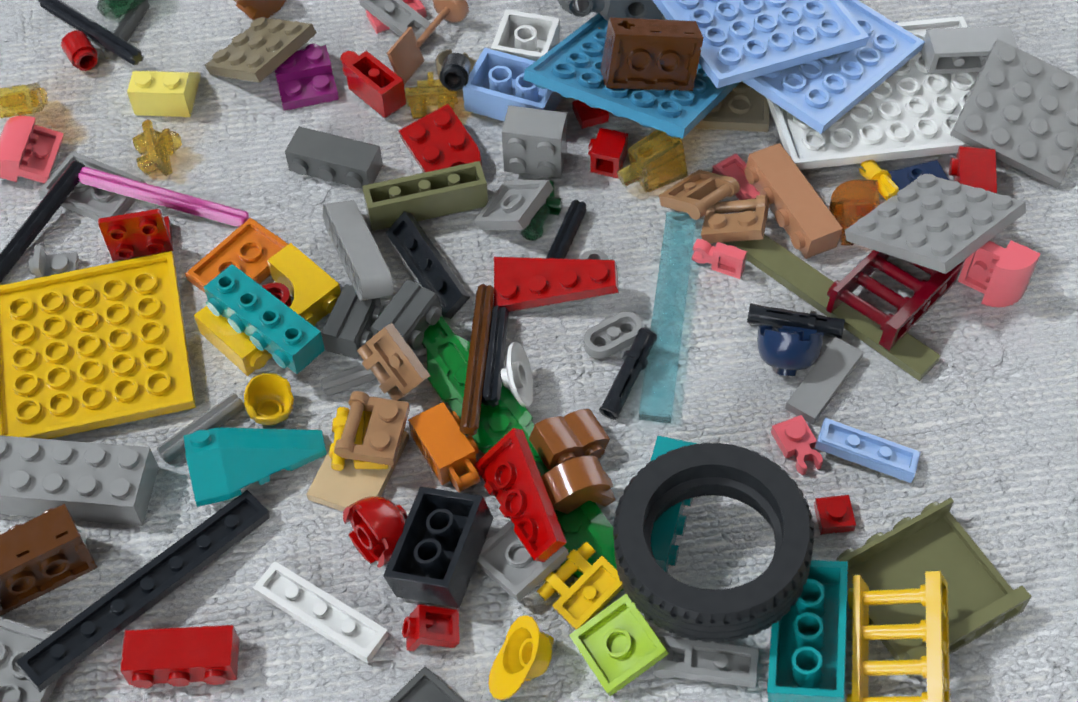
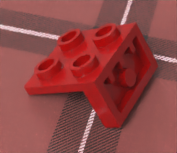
(136, 234)

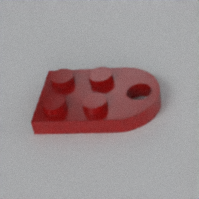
(440, 141)

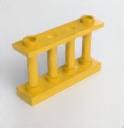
(932, 630)

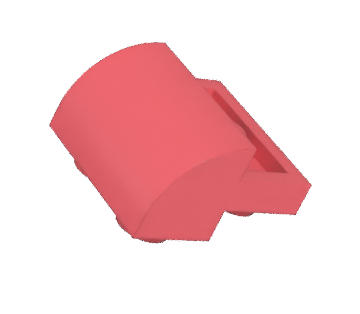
(28, 149)
(999, 272)

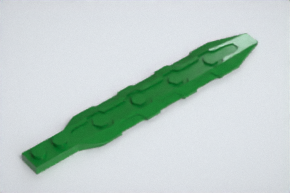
(448, 368)

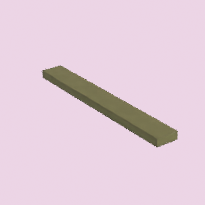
(813, 287)

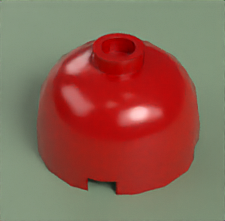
(376, 527)

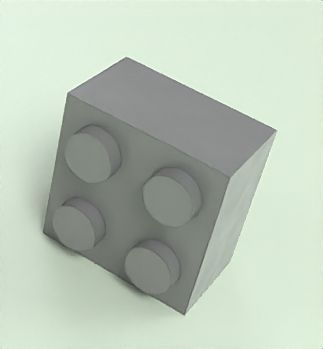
(534, 141)

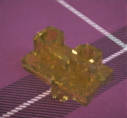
(429, 93)
(159, 147)

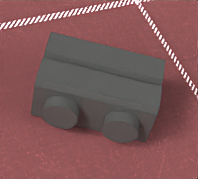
(410, 312)
(350, 323)

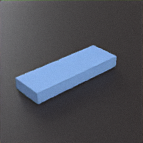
(868, 450)

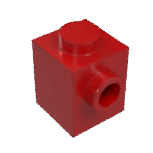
(608, 152)

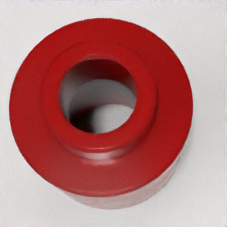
(79, 50)

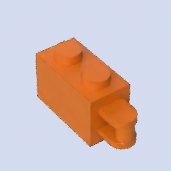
(445, 447)

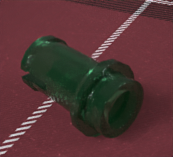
(535, 228)

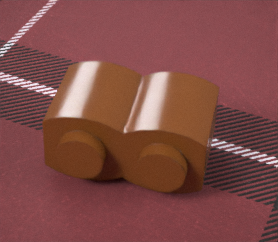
(569, 437)

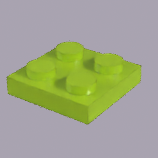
(618, 644)

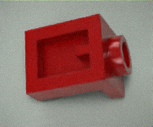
(431, 627)

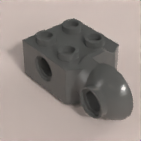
(613, 8)

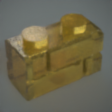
(22, 99)

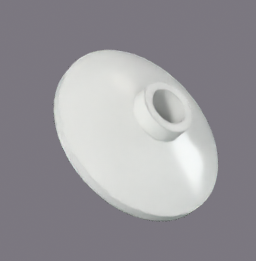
(518, 374)

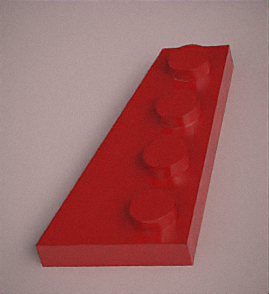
(548, 281)
(518, 487)

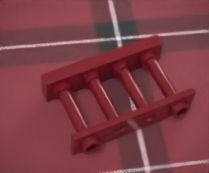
(908, 309)

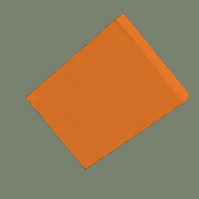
(245, 248)

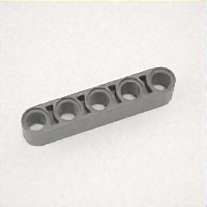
(357, 250)

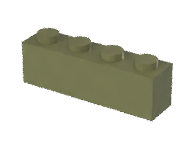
(426, 195)

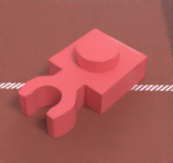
(723, 257)
(797, 440)

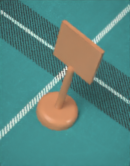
(405, 53)

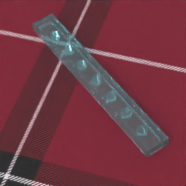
(668, 318)

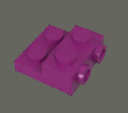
(306, 78)

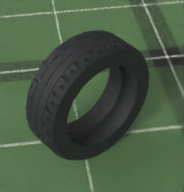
(729, 473)

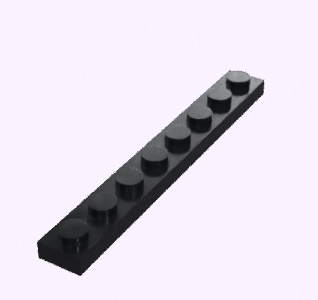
(141, 591)

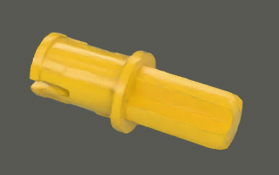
(886, 186)

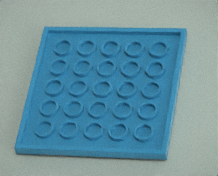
(575, 73)

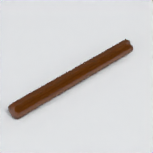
(477, 360)

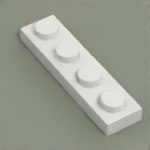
(321, 612)

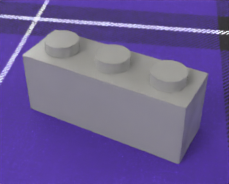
(961, 48)

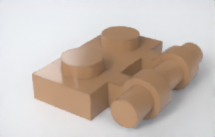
(392, 362)

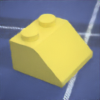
(163, 93)

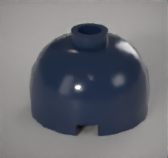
(789, 348)

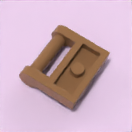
(699, 193)
(736, 226)
(383, 431)

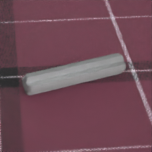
(211, 419)

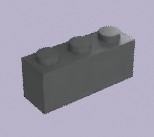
(333, 158)

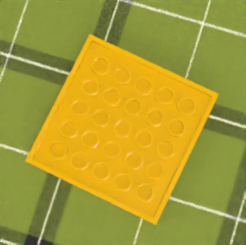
(93, 349)

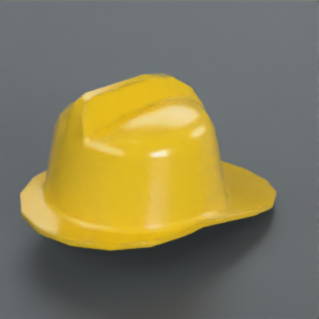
(521, 658)

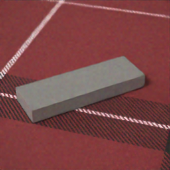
(824, 380)

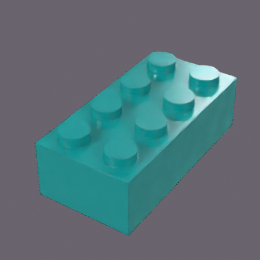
(811, 640)

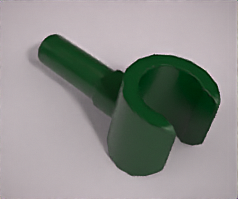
(553, 202)

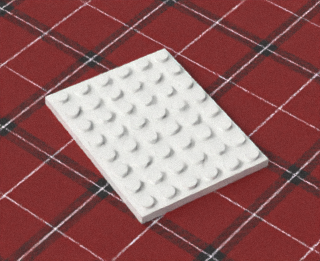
(897, 120)

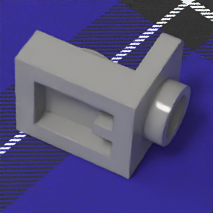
(52, 264)

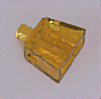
(655, 162)

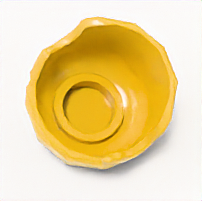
(268, 399)

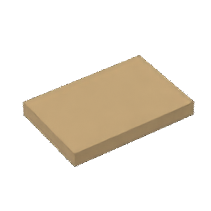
(349, 485)

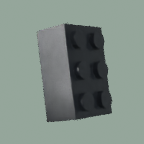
(439, 547)

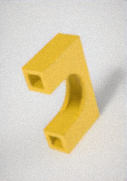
(313, 296)

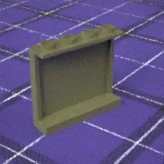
(934, 542)

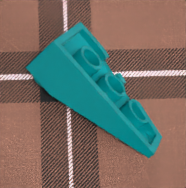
(233, 458)

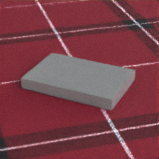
(89, 200)

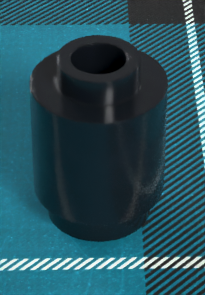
(455, 71)

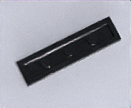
(427, 263)

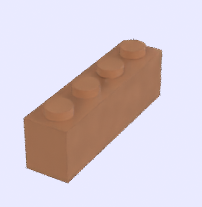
(793, 201)

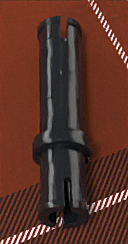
(783, 317)
(634, 362)

